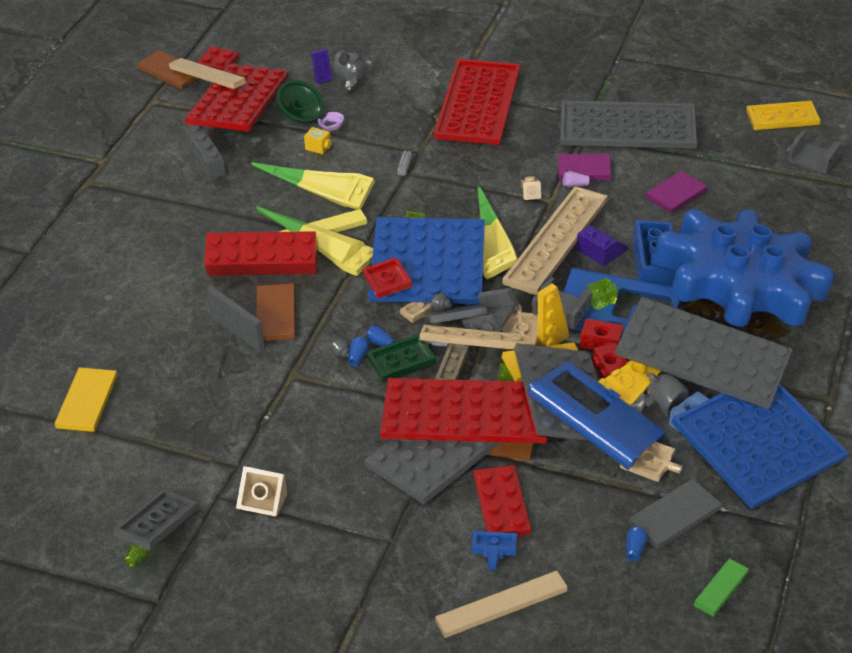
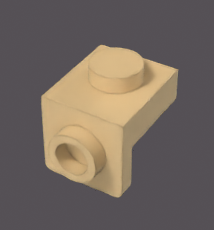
(531, 188)

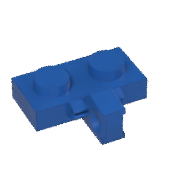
(494, 545)

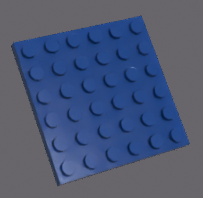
(435, 254)
(757, 447)

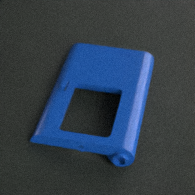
(581, 278)
(616, 430)

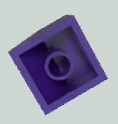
(599, 245)

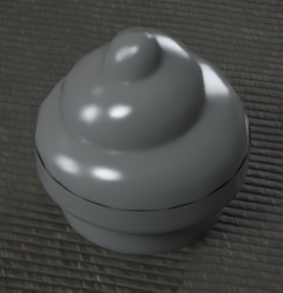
(440, 302)
(340, 348)

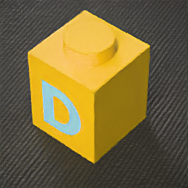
(317, 140)

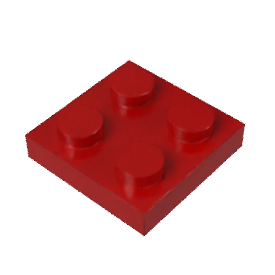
(218, 58)
(387, 277)

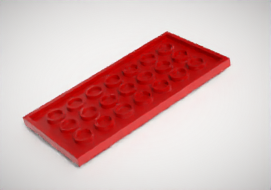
(477, 102)
(240, 106)
(458, 411)

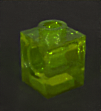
(602, 293)

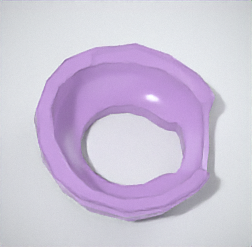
(332, 117)

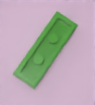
(721, 587)

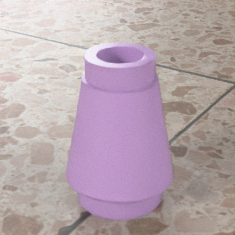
(574, 179)

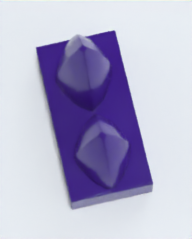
(321, 65)

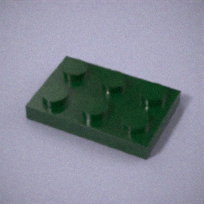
(401, 357)

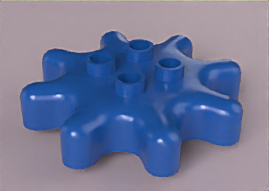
(743, 267)

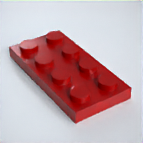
(501, 500)

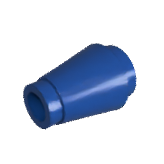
(378, 336)
(358, 349)
(636, 542)

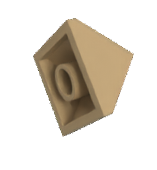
(261, 491)

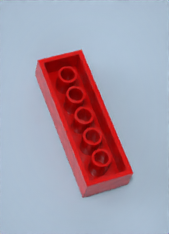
(261, 253)

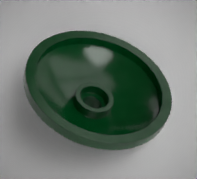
(299, 101)

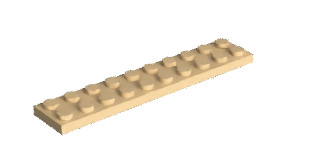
(554, 240)

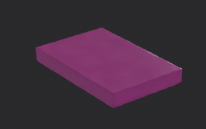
(592, 165)
(676, 192)

